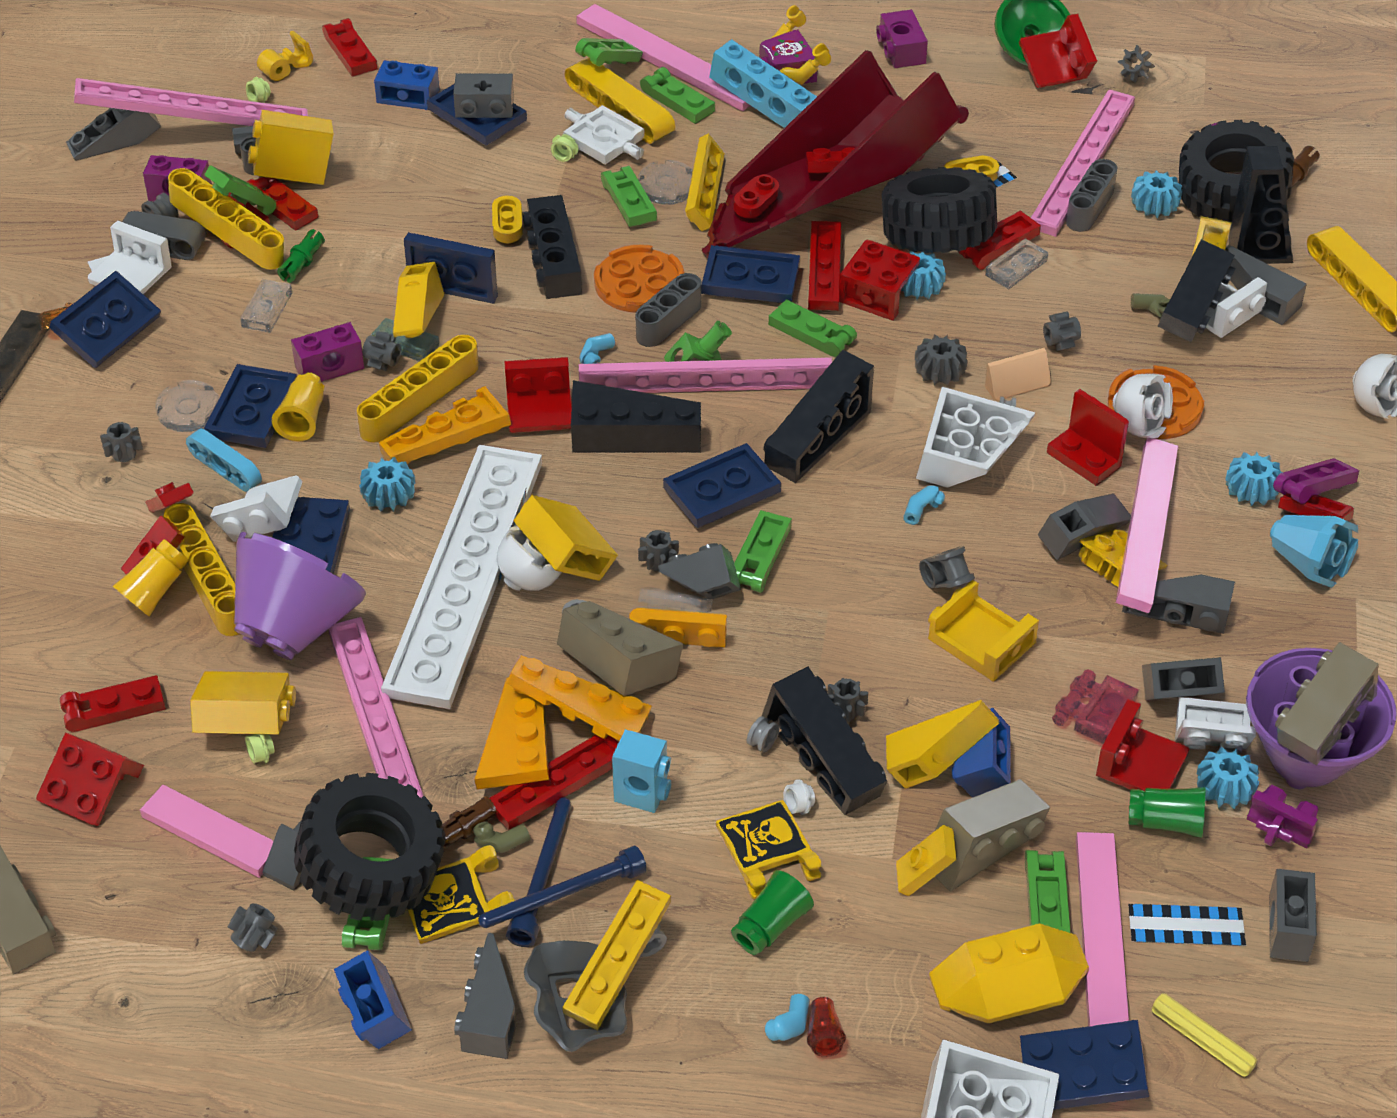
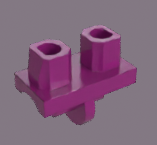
(1282, 820)

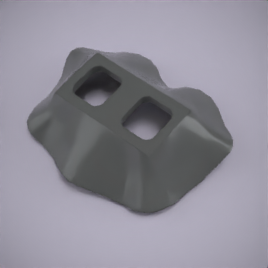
(562, 963)

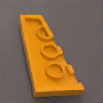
(457, 426)
(578, 698)
(515, 743)

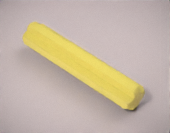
(1204, 1035)

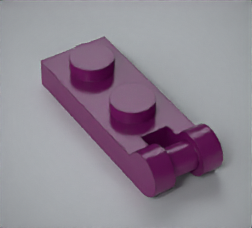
(1315, 479)

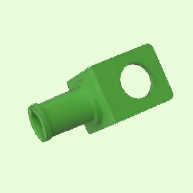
(701, 349)

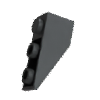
(111, 132)
(1283, 292)
(1081, 520)
(1192, 602)
(490, 1014)

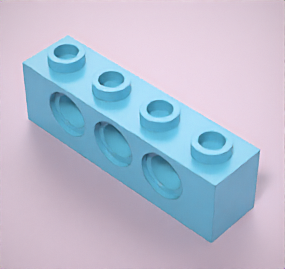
(759, 83)

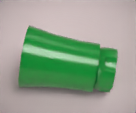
(1169, 809)
(772, 912)

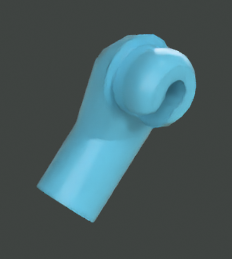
(593, 345)
(918, 501)
(790, 1023)

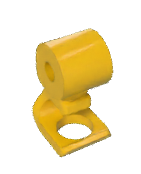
(277, 65)

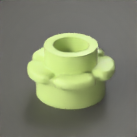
(258, 90)
(561, 152)
(259, 747)

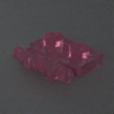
(1102, 710)

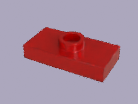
(168, 495)
(1316, 506)
(161, 530)

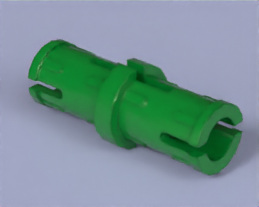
(301, 256)

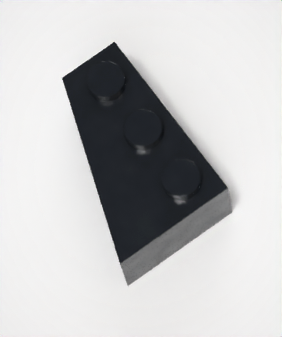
(1197, 291)

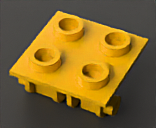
(1106, 554)

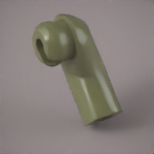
(1153, 302)
(500, 841)

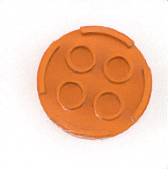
(634, 276)
(1187, 400)

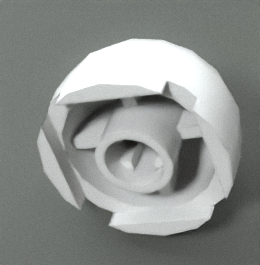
(1377, 385)
(1145, 404)
(523, 563)

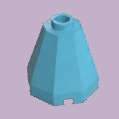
(1316, 545)

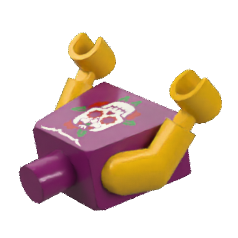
(791, 53)

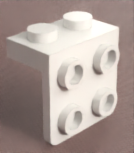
(136, 256)
(1236, 306)
(261, 511)
(1213, 724)

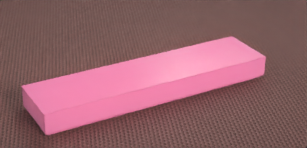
(208, 829)

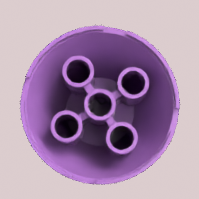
(287, 595)
(1276, 688)

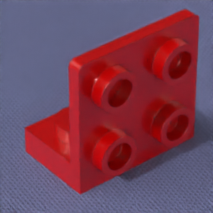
(1059, 54)
(875, 278)
(538, 394)
(1093, 441)
(1137, 756)
(84, 778)

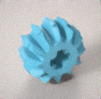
(1156, 193)
(927, 277)
(1252, 478)
(387, 484)
(1228, 777)

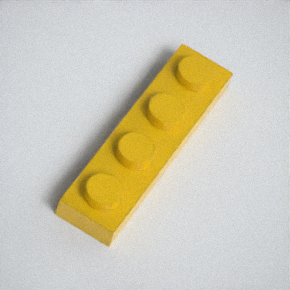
(704, 182)
(616, 955)

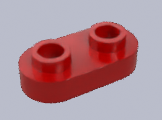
(756, 196)

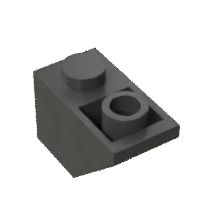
(706, 572)

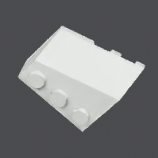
(968, 437)

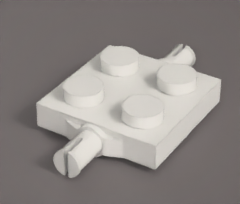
(604, 134)

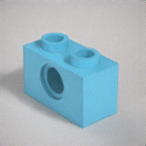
(641, 771)

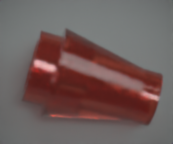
(825, 1030)

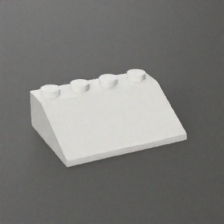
(986, 1086)

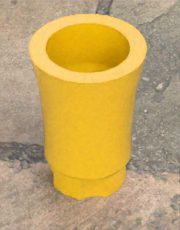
(299, 410)
(152, 577)

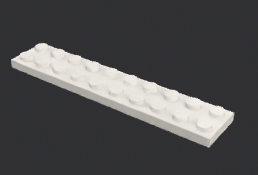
(460, 579)

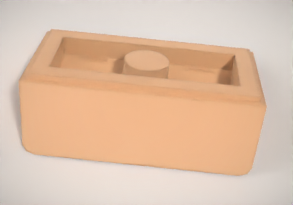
(1018, 374)

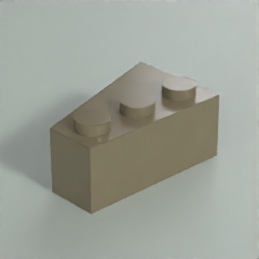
(618, 648)
(1327, 703)
(990, 829)
(23, 932)

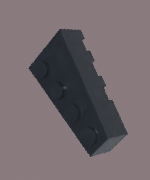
(1260, 208)
(821, 417)
(632, 421)
(824, 740)

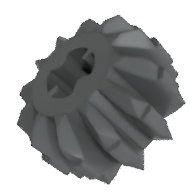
(941, 359)

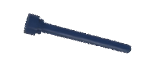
(628, 864)
(524, 928)

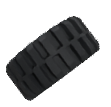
(1220, 150)
(939, 209)
(359, 884)

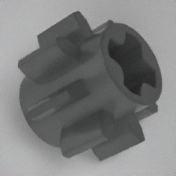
(1132, 57)
(1062, 331)
(381, 350)
(121, 442)
(657, 549)
(849, 697)
(252, 927)

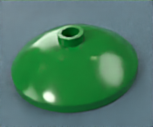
(1028, 17)

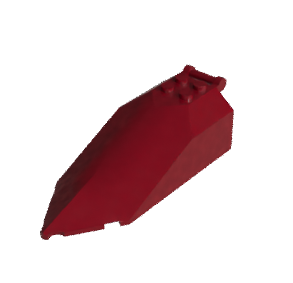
(851, 112)

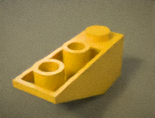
(417, 299)
(935, 744)

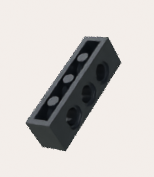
(554, 247)

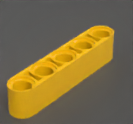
(606, 88)
(226, 218)
(1357, 273)
(417, 388)
(205, 568)

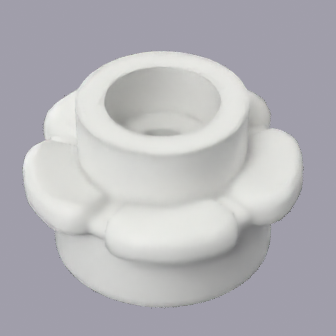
(799, 797)

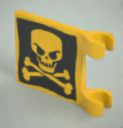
(766, 840)
(456, 897)

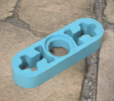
(223, 459)

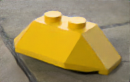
(1010, 973)

